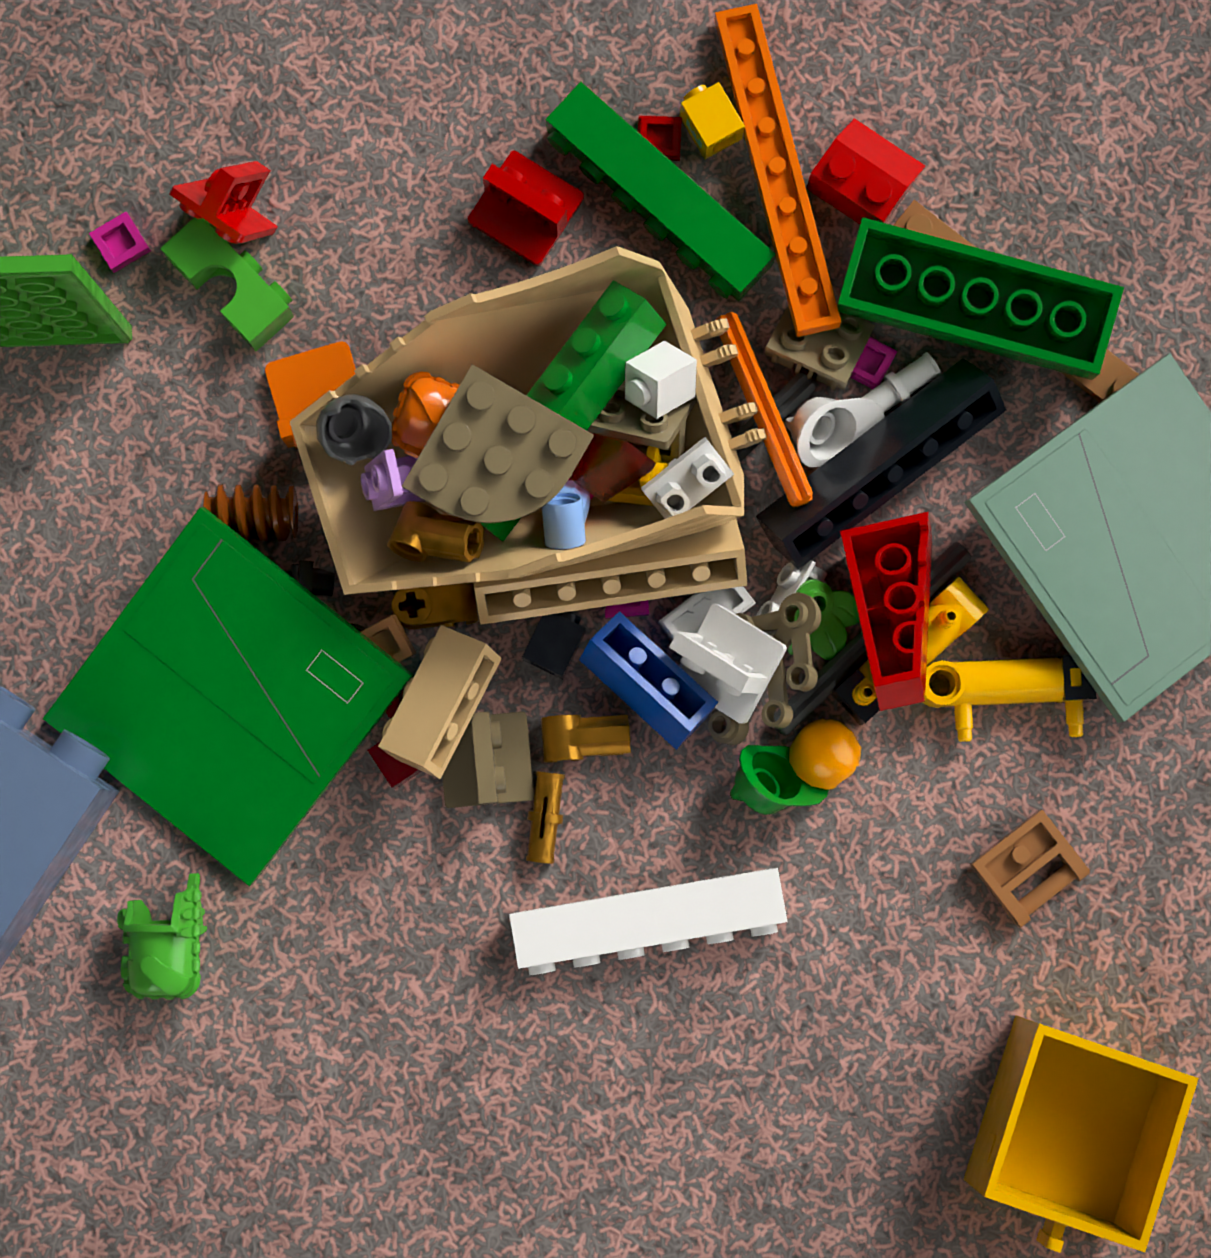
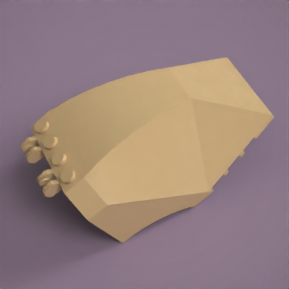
(515, 338)

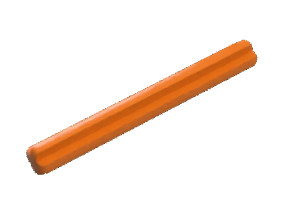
(768, 417)

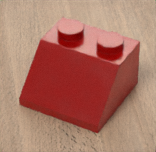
(864, 174)

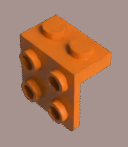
(305, 378)

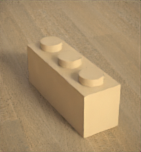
(439, 701)

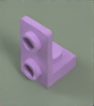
(384, 480)

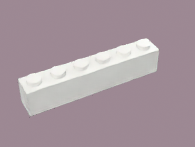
(648, 918)

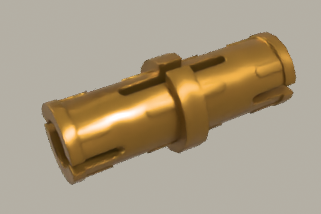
(541, 846)

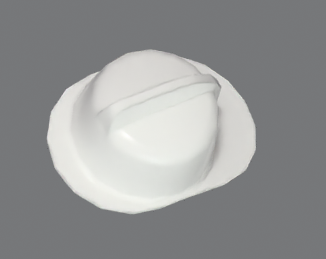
(829, 425)

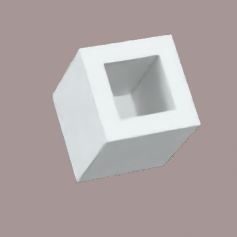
(660, 379)

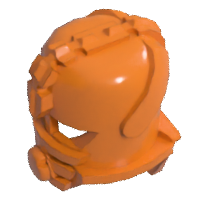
(420, 410)

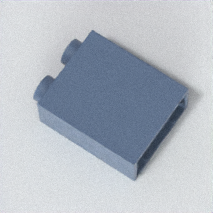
(46, 813)

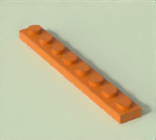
(777, 171)

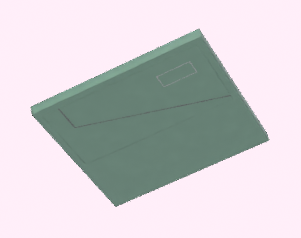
(1117, 535)

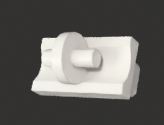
(687, 479)

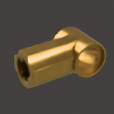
(426, 532)
(577, 737)

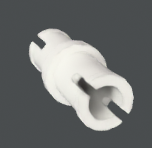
(904, 383)

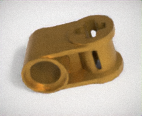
(442, 605)

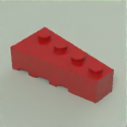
(892, 595)

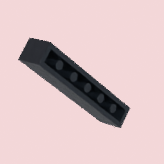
(884, 461)

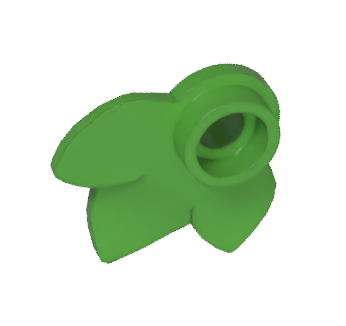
(837, 613)

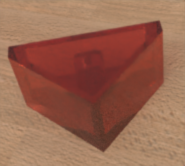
(610, 467)

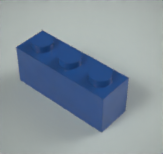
(647, 680)

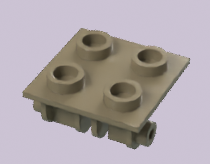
(828, 353)

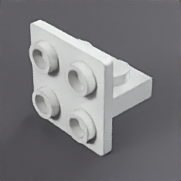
(730, 660)

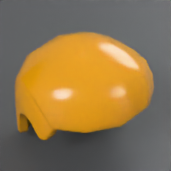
(825, 753)

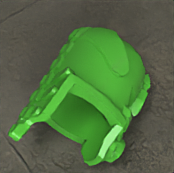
(163, 952)

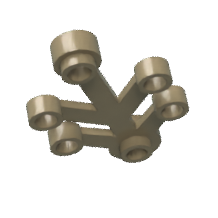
(787, 632)

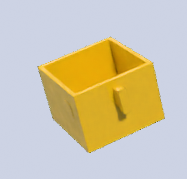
(1079, 1135)

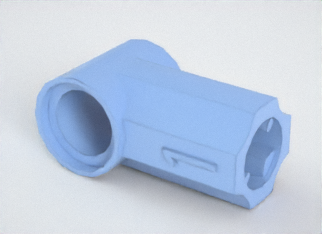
(566, 517)

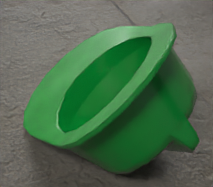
(769, 782)

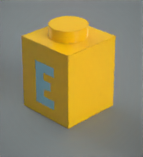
(711, 119)

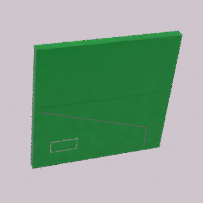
(228, 696)

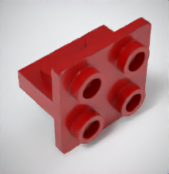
(227, 201)
(524, 207)

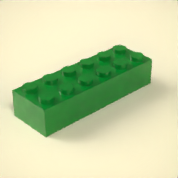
(980, 299)

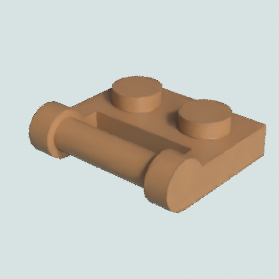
(1019, 857)

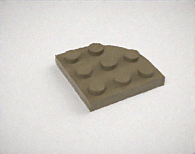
(495, 453)

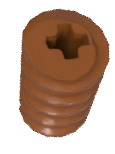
(256, 512)

